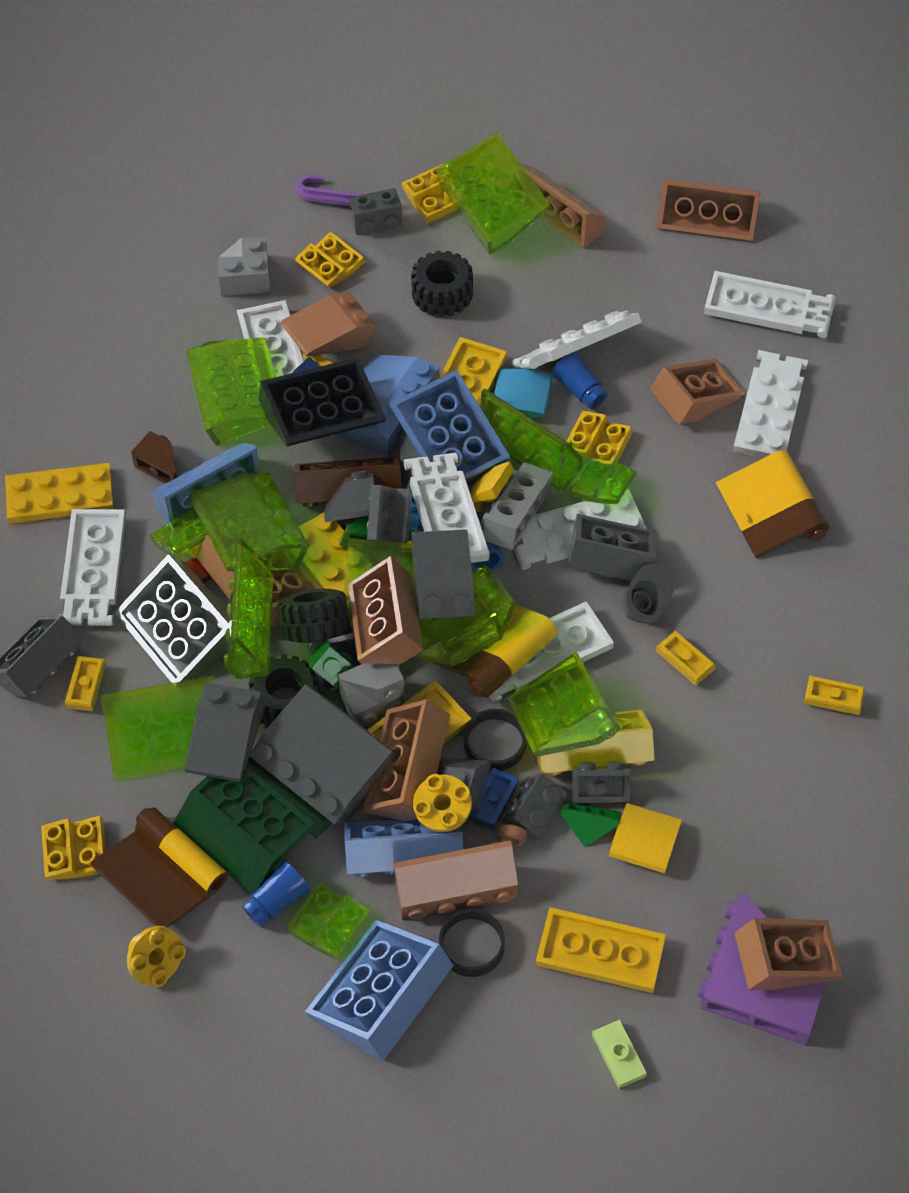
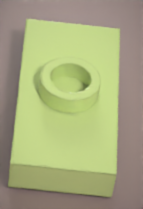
(619, 1054)

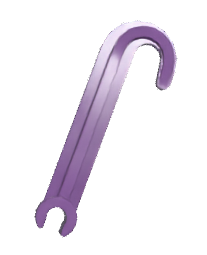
(320, 194)

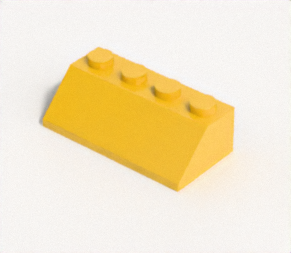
(629, 745)

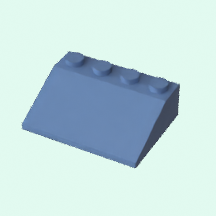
(390, 380)
(449, 420)
(380, 988)

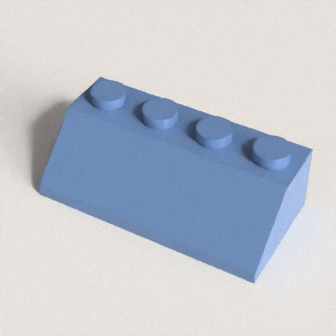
(173, 497)
(382, 842)

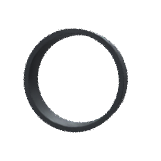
(498, 714)
(479, 915)

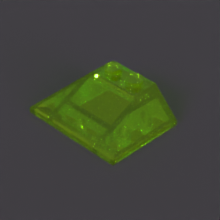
(458, 638)

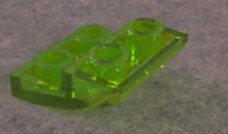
(600, 483)
(180, 534)
(327, 920)

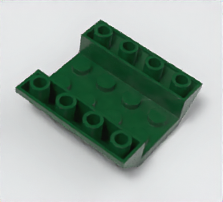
(248, 823)

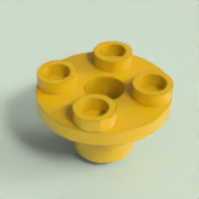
(442, 803)
(154, 955)

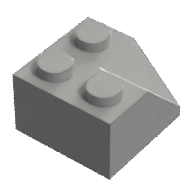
(245, 267)
(371, 691)

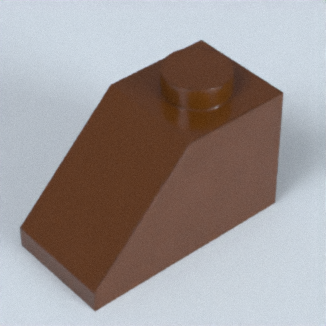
(155, 457)

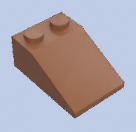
(330, 326)
(695, 390)
(787, 953)

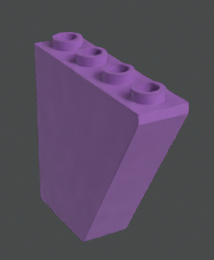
(779, 1012)

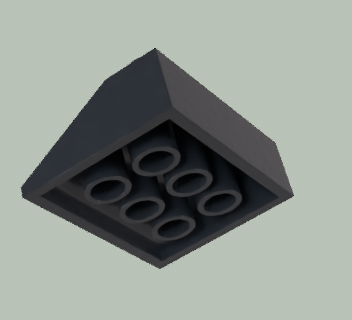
(320, 402)

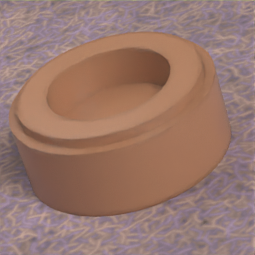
(510, 832)

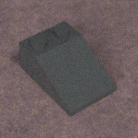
(442, 574)
(224, 731)

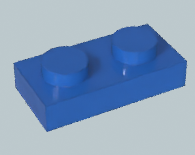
(495, 798)

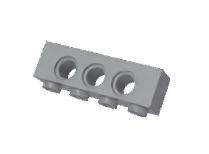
(516, 505)

